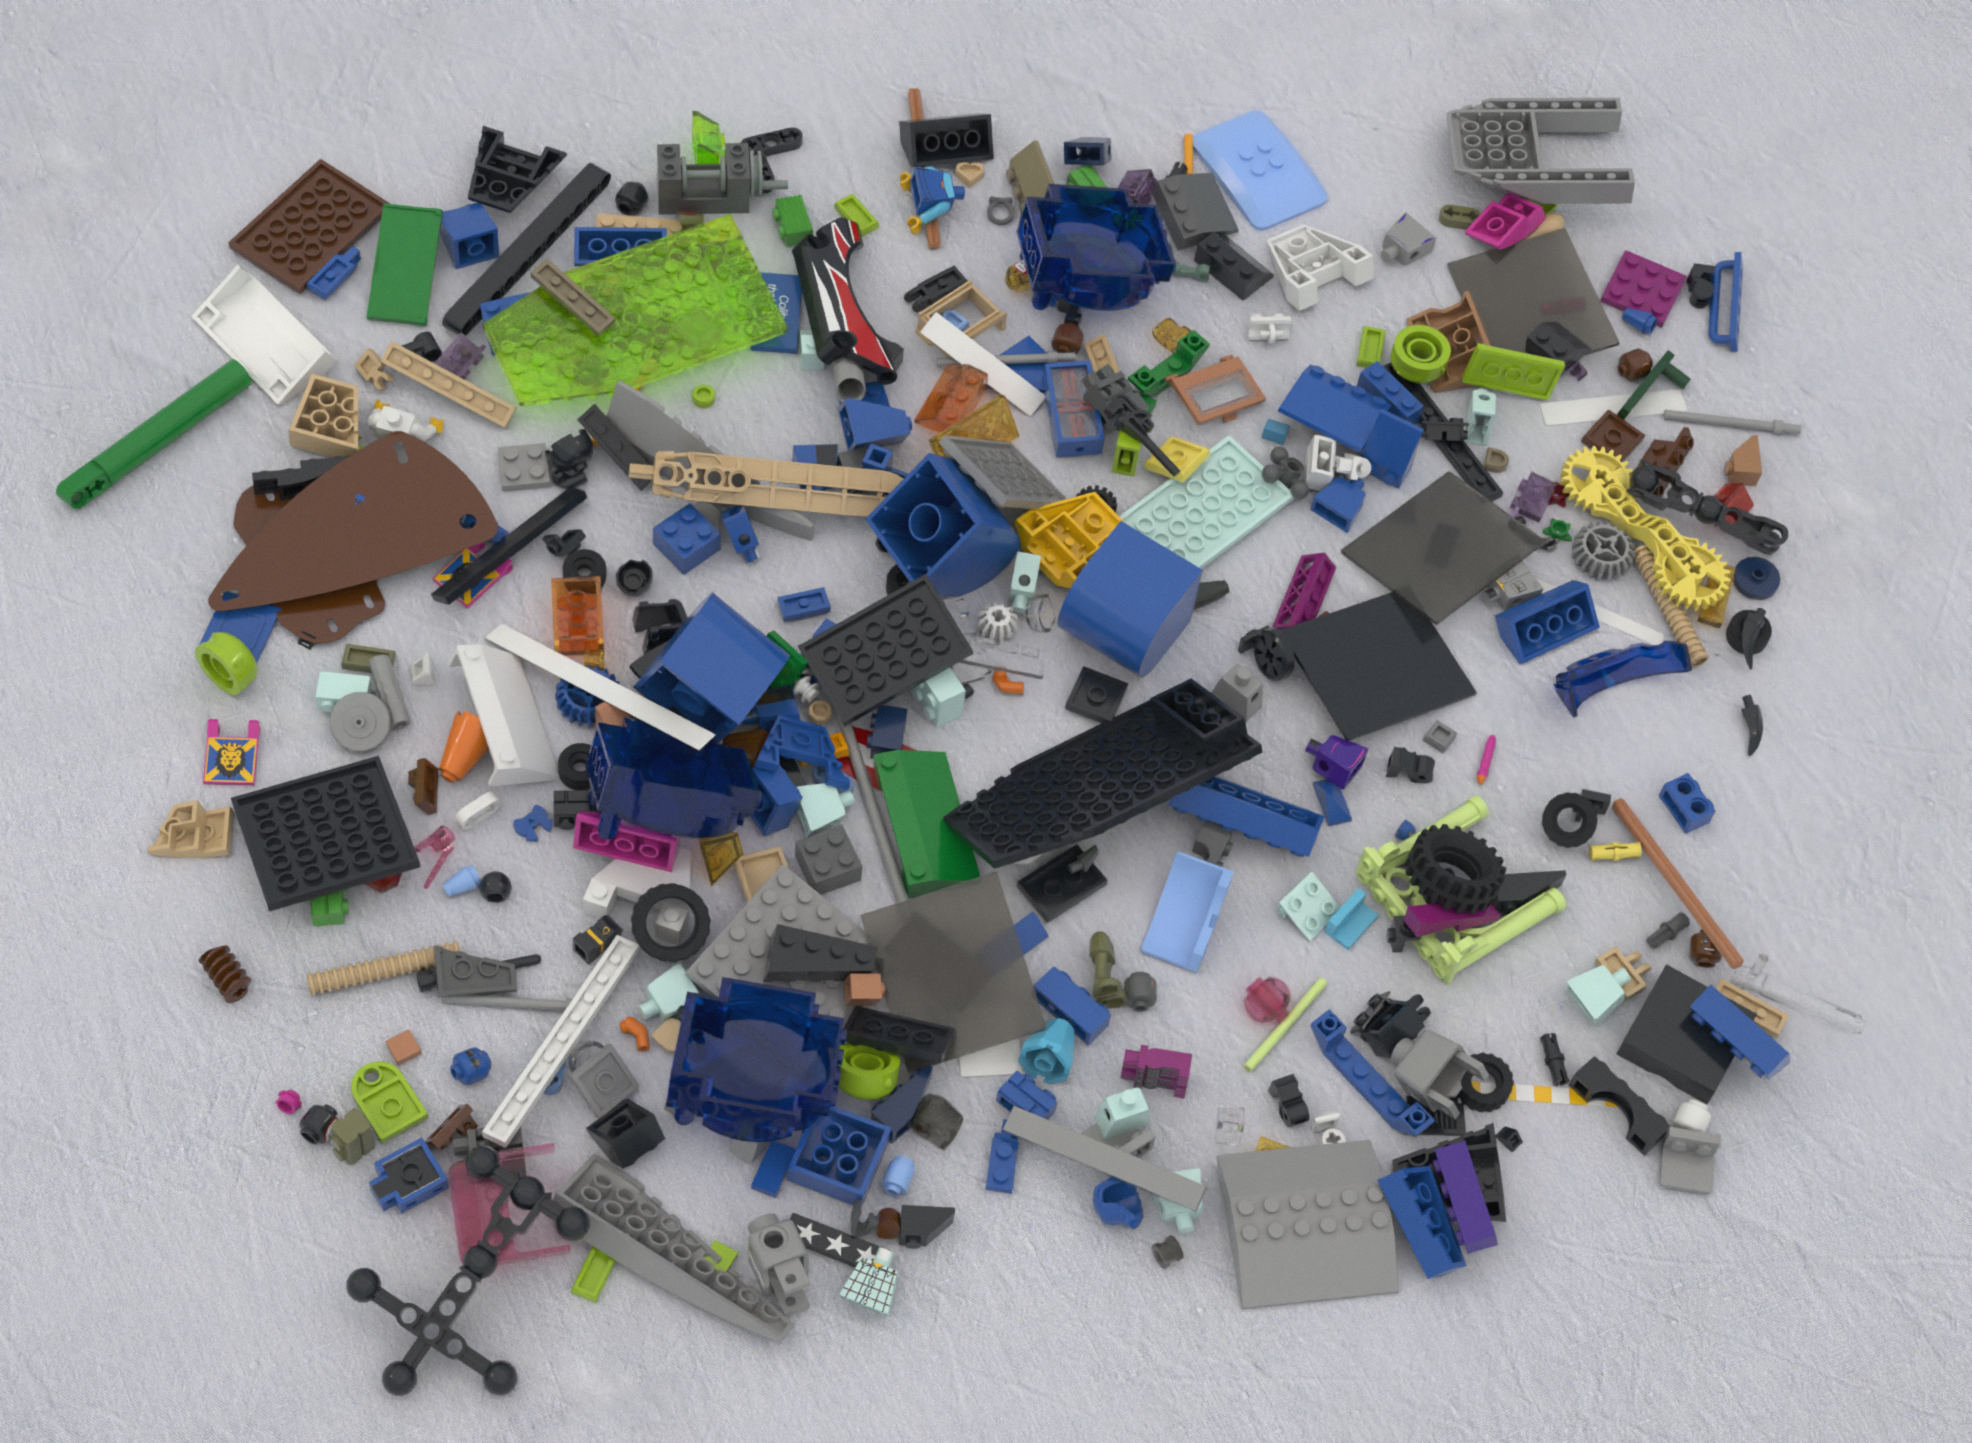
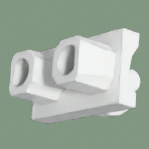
(1269, 328)
(1352, 466)

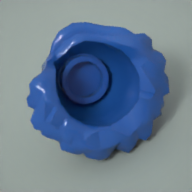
(1118, 1203)

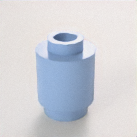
(898, 1176)

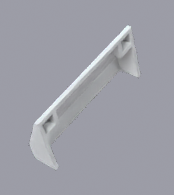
(254, 327)
(506, 715)

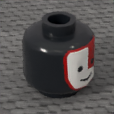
(317, 1124)

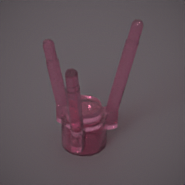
(438, 841)

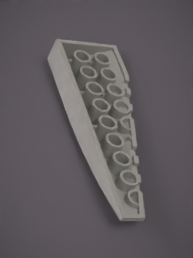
(657, 1247)

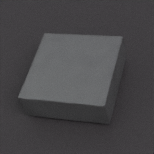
(1440, 736)

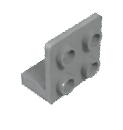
(1131, 1142)
(1688, 1160)

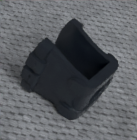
(655, 614)

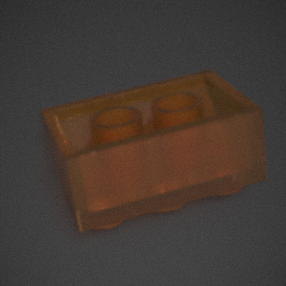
(952, 397)

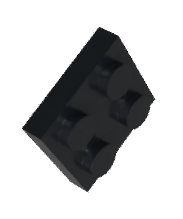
(1096, 695)

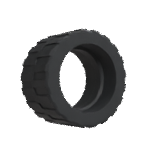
(698, 936)

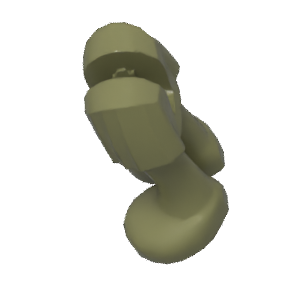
(1105, 988)

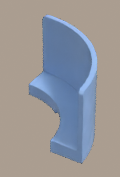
(1187, 911)

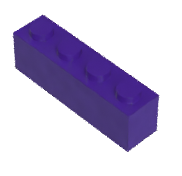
(1465, 1196)

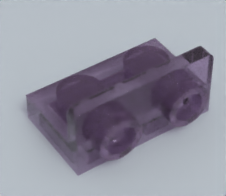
(1139, 185)
(1533, 497)

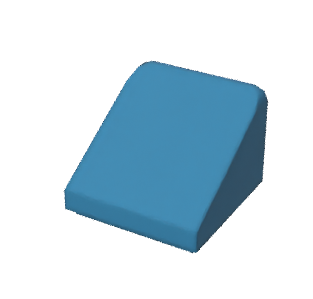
(1275, 431)

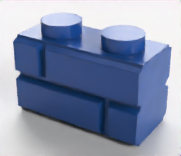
(1023, 1093)

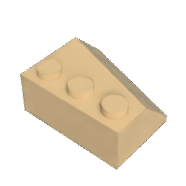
(326, 418)

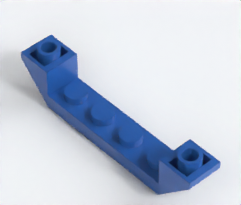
(1365, 1079)

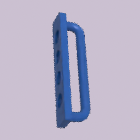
(1733, 337)

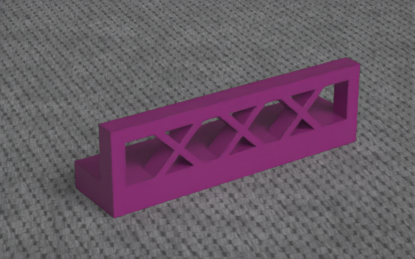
(1310, 593)

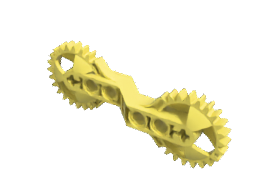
(1676, 575)

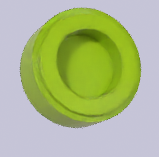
(703, 396)

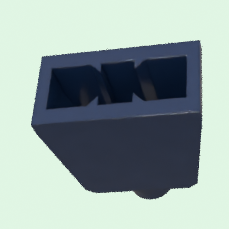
(1092, 151)

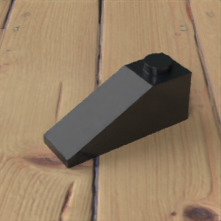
(1523, 887)

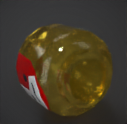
(1017, 277)

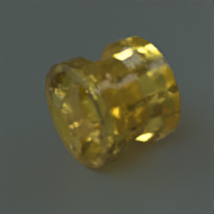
(594, 658)

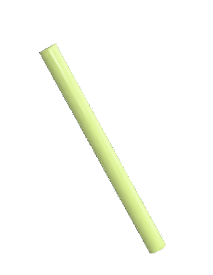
(1286, 1023)

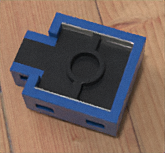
(408, 1177)

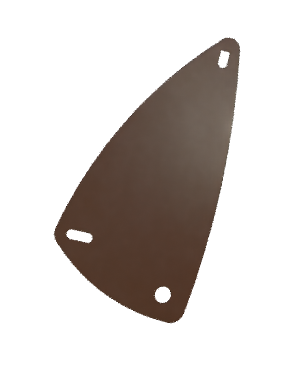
(332, 544)

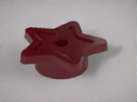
(1560, 499)

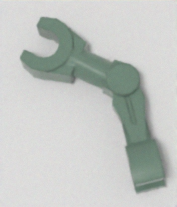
(1201, 272)

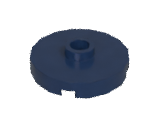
(1754, 586)

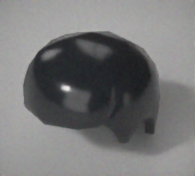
(634, 577)

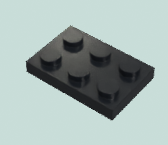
(1055, 889)

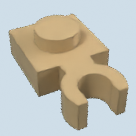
(372, 369)

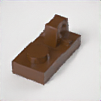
(425, 782)
(458, 1121)

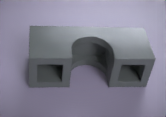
(1213, 843)

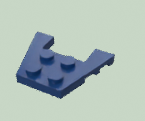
(804, 743)

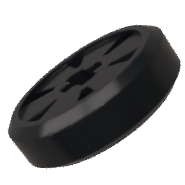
(1274, 654)

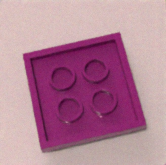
(1643, 286)

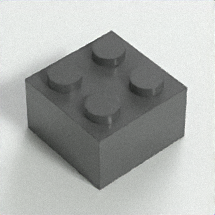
(828, 860)

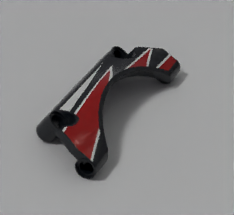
(831, 304)

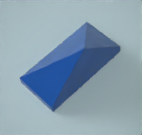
(1332, 802)

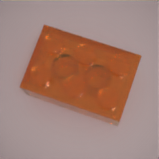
(577, 615)

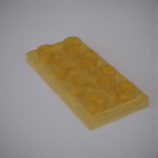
(988, 422)

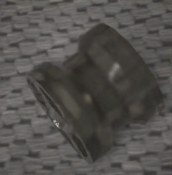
(1167, 1251)

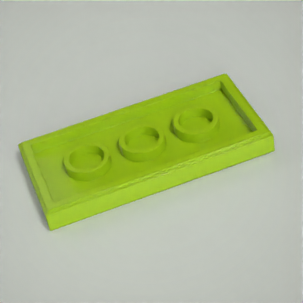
(1513, 371)

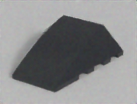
(508, 174)
(1485, 1159)

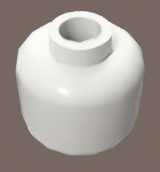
(1692, 1116)

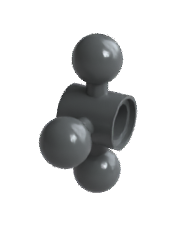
(1287, 474)

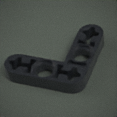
(758, 143)

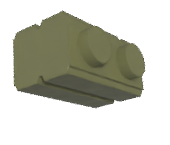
(352, 1137)

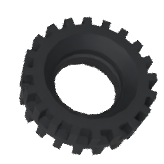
(1463, 852)

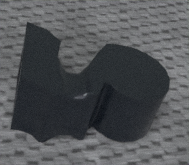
(1700, 285)
(1417, 766)
(1291, 1105)

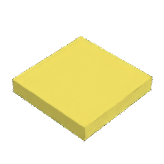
(1183, 454)

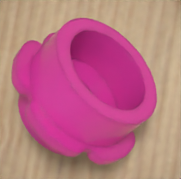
(288, 1101)

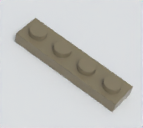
(572, 297)

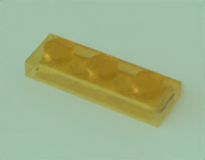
(1715, 614)

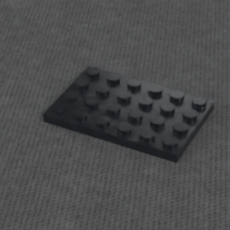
(885, 650)

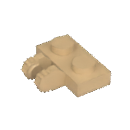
(1615, 960)

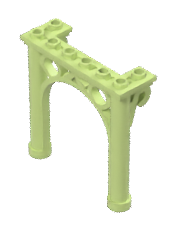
(1477, 942)

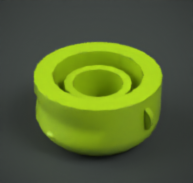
(1421, 342)
(227, 662)
(868, 1072)

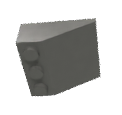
(1193, 208)

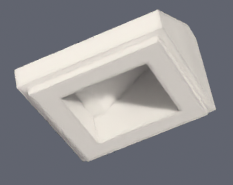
(1325, 1121)

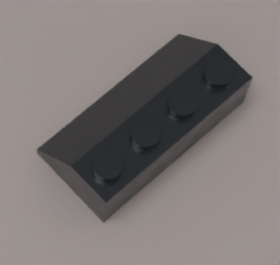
(947, 139)

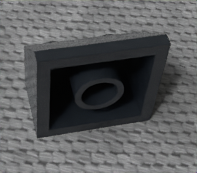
(1557, 343)
(626, 1133)

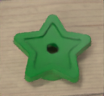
(1561, 526)

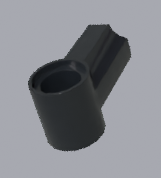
(425, 346)

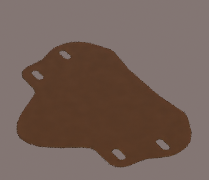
(311, 612)

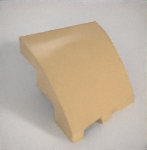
(194, 832)

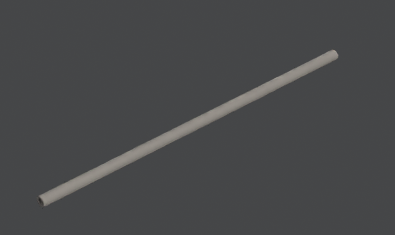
(874, 812)

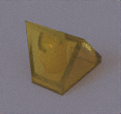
(720, 854)

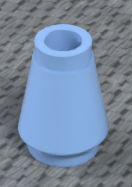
(462, 881)

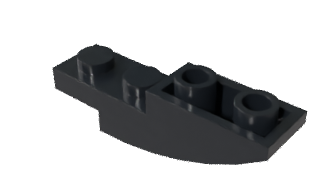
(292, 481)

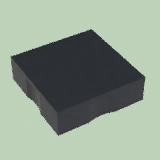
(1672, 1043)

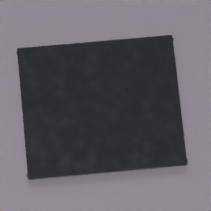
(1377, 664)

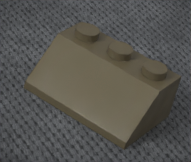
(1029, 173)

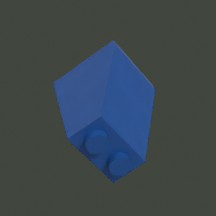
(469, 235)
(872, 424)

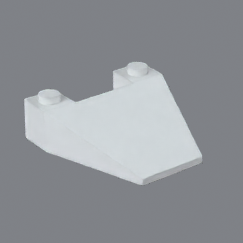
(1313, 258)
(632, 881)

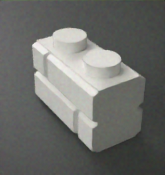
(1319, 462)

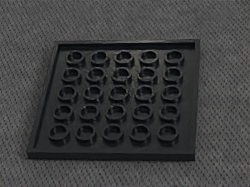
(324, 833)

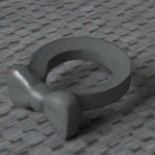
(993, 201)

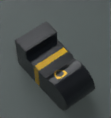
(596, 939)

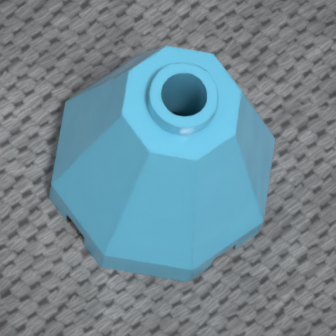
(1049, 1052)

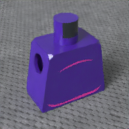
(1337, 759)

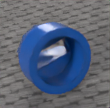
(1404, 829)

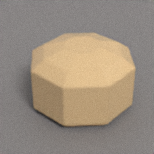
(819, 712)

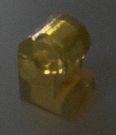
(1169, 333)

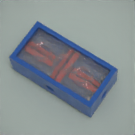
(1072, 419)

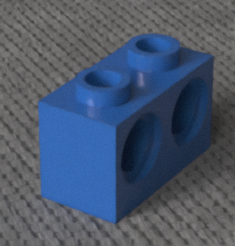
(1682, 805)

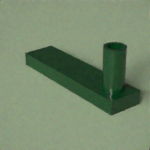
(1662, 367)

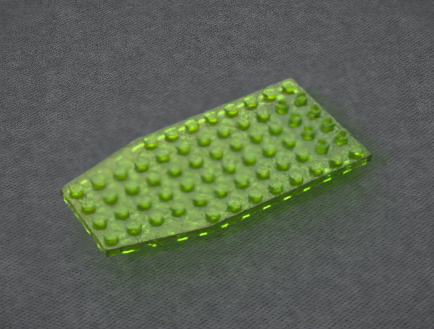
(672, 310)

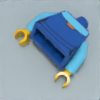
(931, 193)

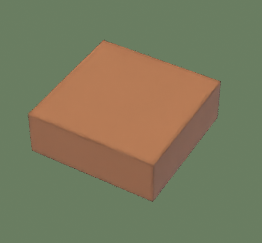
(403, 1047)

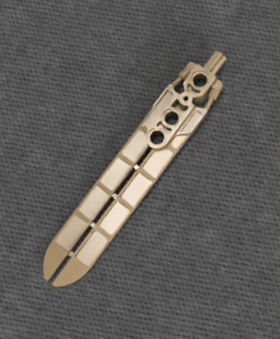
(772, 471)

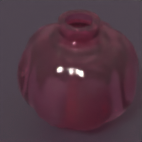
(1267, 1000)

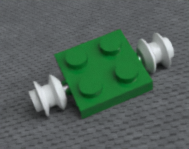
(792, 671)

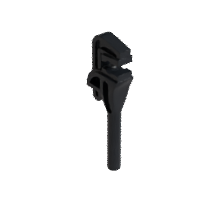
(1137, 425)

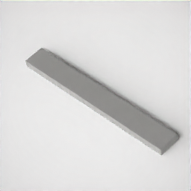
(1105, 1158)

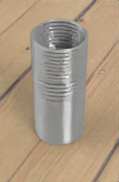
(848, 379)

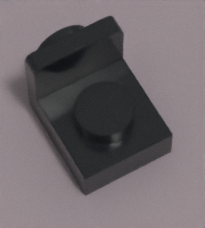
(1599, 800)

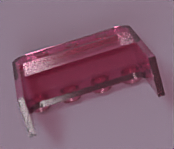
(473, 1204)

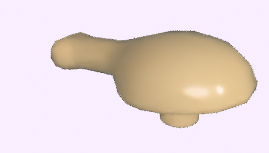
(1552, 222)

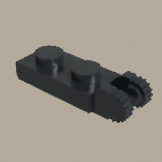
(935, 288)

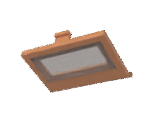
(1217, 390)

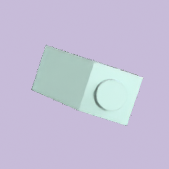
(808, 355)

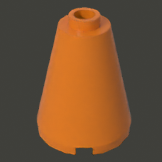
(463, 747)

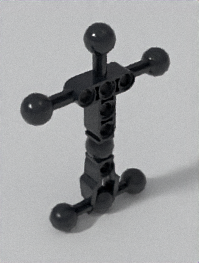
(478, 1263)

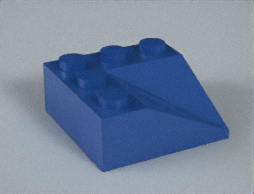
(839, 1155)

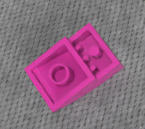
(1506, 222)

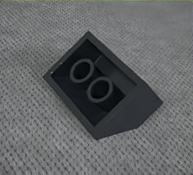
(1232, 265)

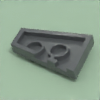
(470, 975)

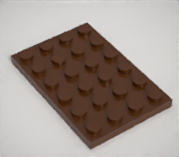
(309, 225)

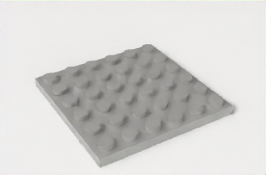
(744, 943)

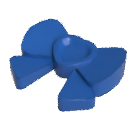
(526, 825)

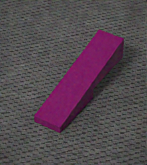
(1433, 918)

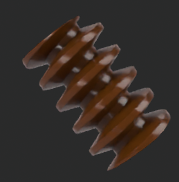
(226, 973)

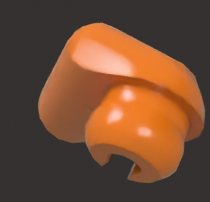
(1005, 685)
(640, 1032)

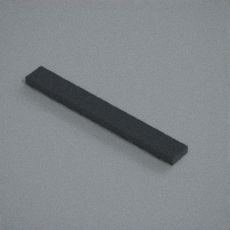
(1455, 451)
(508, 546)

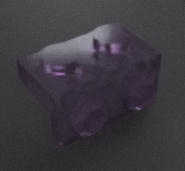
(460, 356)

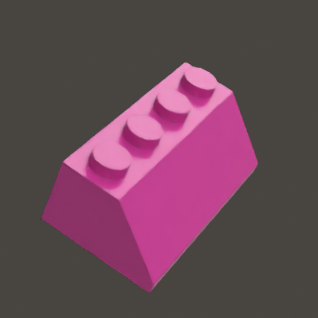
(628, 845)

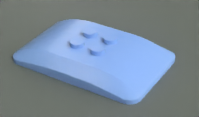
(1259, 169)

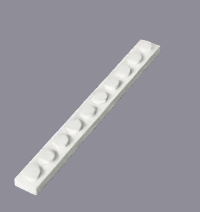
(560, 1041)

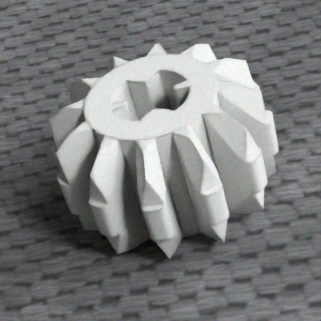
(997, 621)

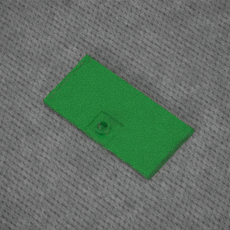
(404, 264)

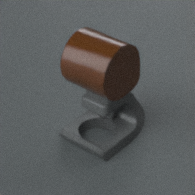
(885, 1223)

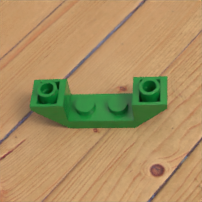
(1187, 354)

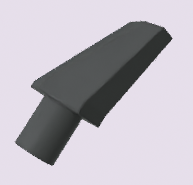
(1084, 860)

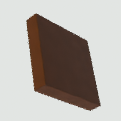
(1613, 434)

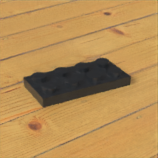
(898, 1034)

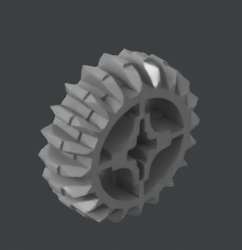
(1603, 556)

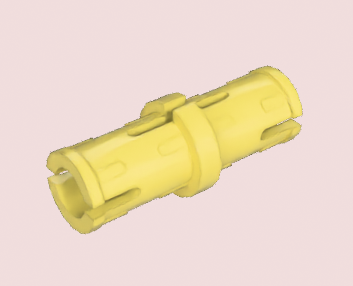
(1615, 851)

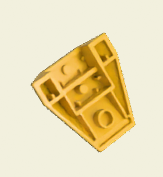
(1066, 534)

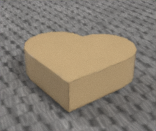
(969, 173)
(667, 1034)

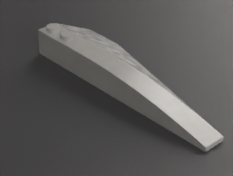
(653, 431)

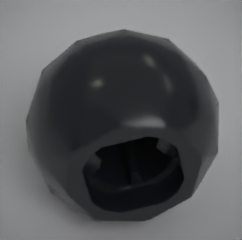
(495, 887)

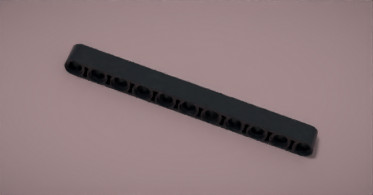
(527, 248)

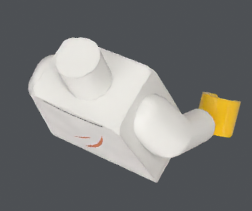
(388, 420)

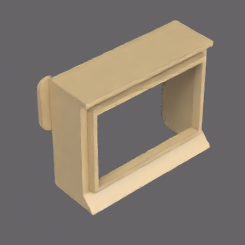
(955, 298)

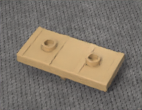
(756, 869)

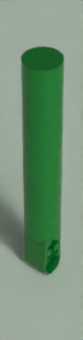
(154, 435)

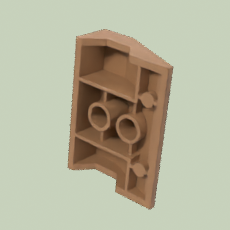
(1463, 330)

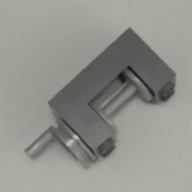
(710, 187)

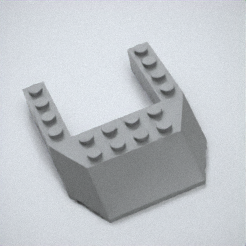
(1501, 148)

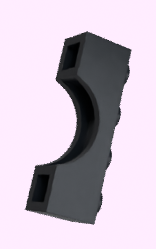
(1598, 1082)

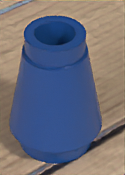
(1640, 320)

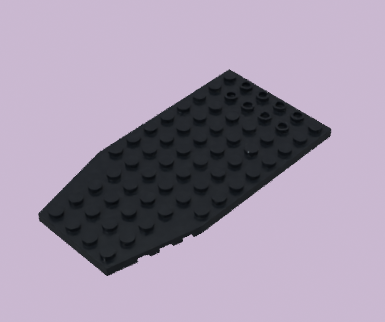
(1105, 776)

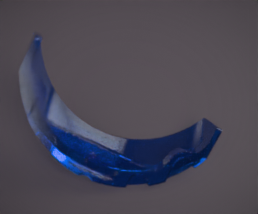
(1618, 666)

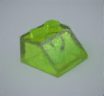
(706, 140)

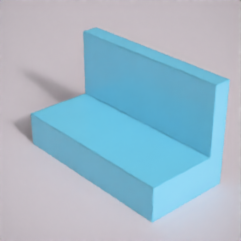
(1351, 920)

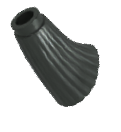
(1210, 592)

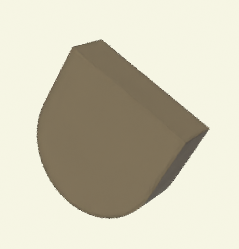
(1495, 460)

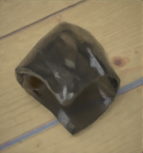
(936, 1120)

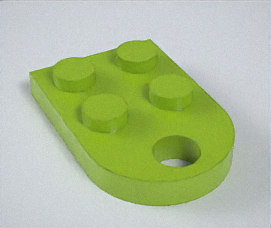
(387, 1102)

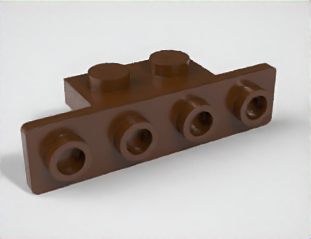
(1669, 455)

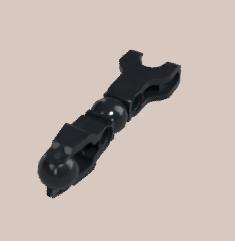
(1708, 509)

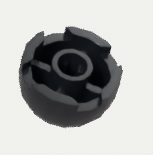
(571, 452)

